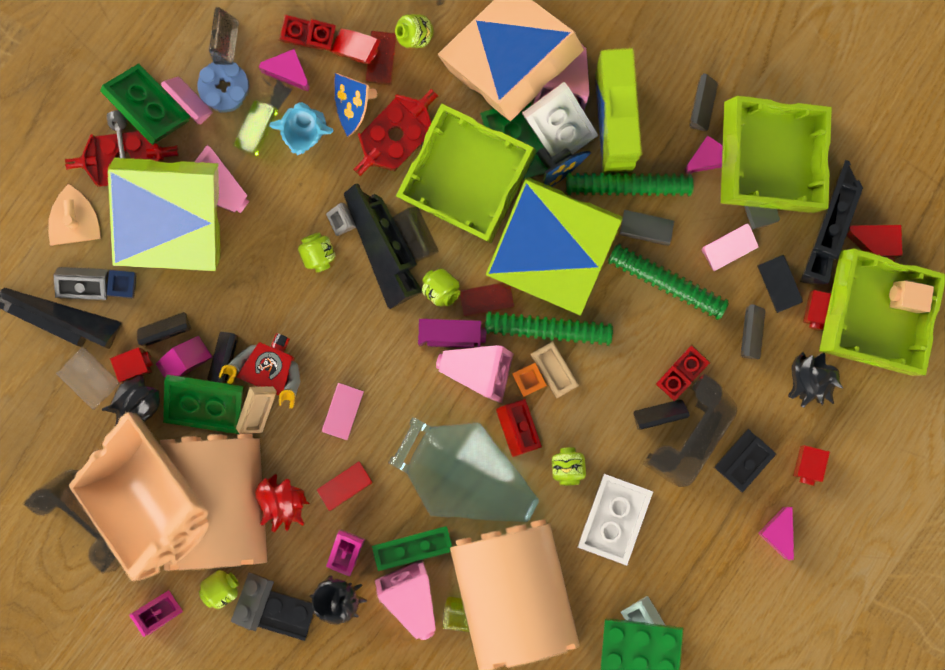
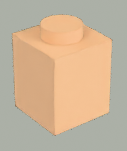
(911, 296)

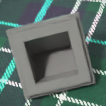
(341, 219)

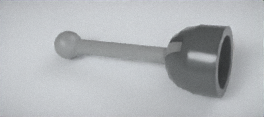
(118, 123)

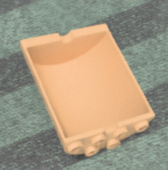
(225, 482)
(139, 500)
(514, 596)

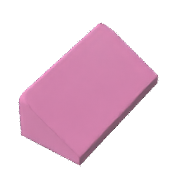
(187, 99)
(730, 247)
(342, 411)

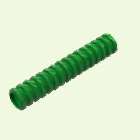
(629, 184)
(670, 282)
(549, 328)

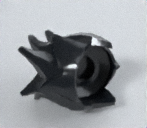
(813, 379)
(134, 398)
(336, 601)

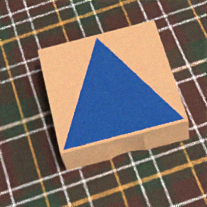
(511, 53)

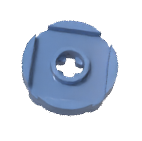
(213, 97)

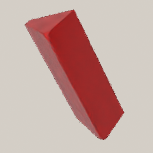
(518, 427)
(344, 486)

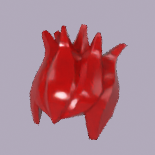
(280, 502)

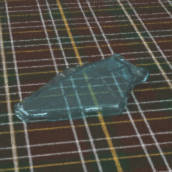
(464, 474)

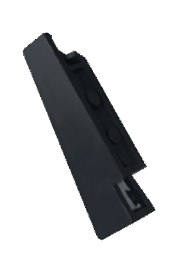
(833, 227)
(383, 246)
(60, 320)

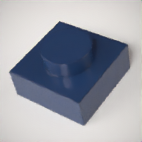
(121, 284)

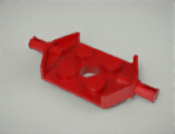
(402, 113)
(103, 149)

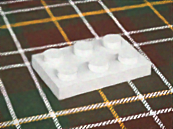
(560, 121)
(615, 519)

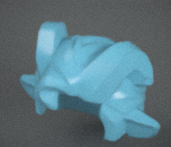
(301, 127)

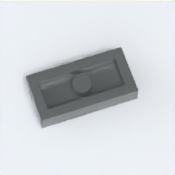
(252, 601)

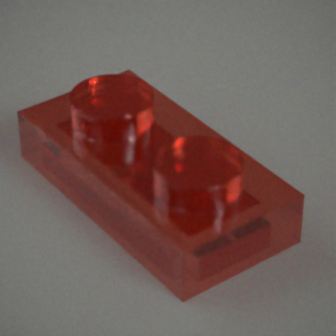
(381, 67)
(486, 299)

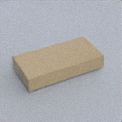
(554, 370)
(256, 410)

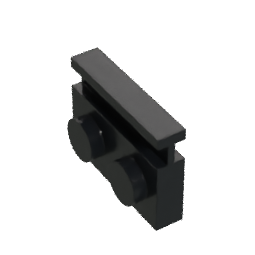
(744, 460)
(287, 615)

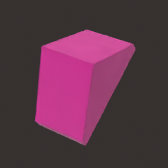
(286, 69)
(707, 157)
(184, 358)
(779, 533)
(345, 552)
(156, 613)

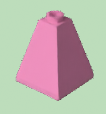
(576, 78)
(230, 193)
(479, 369)
(409, 598)

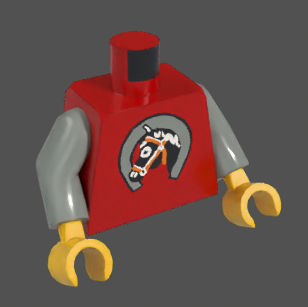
(267, 367)

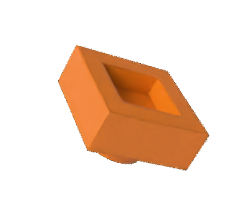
(529, 379)

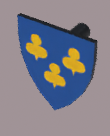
(560, 164)

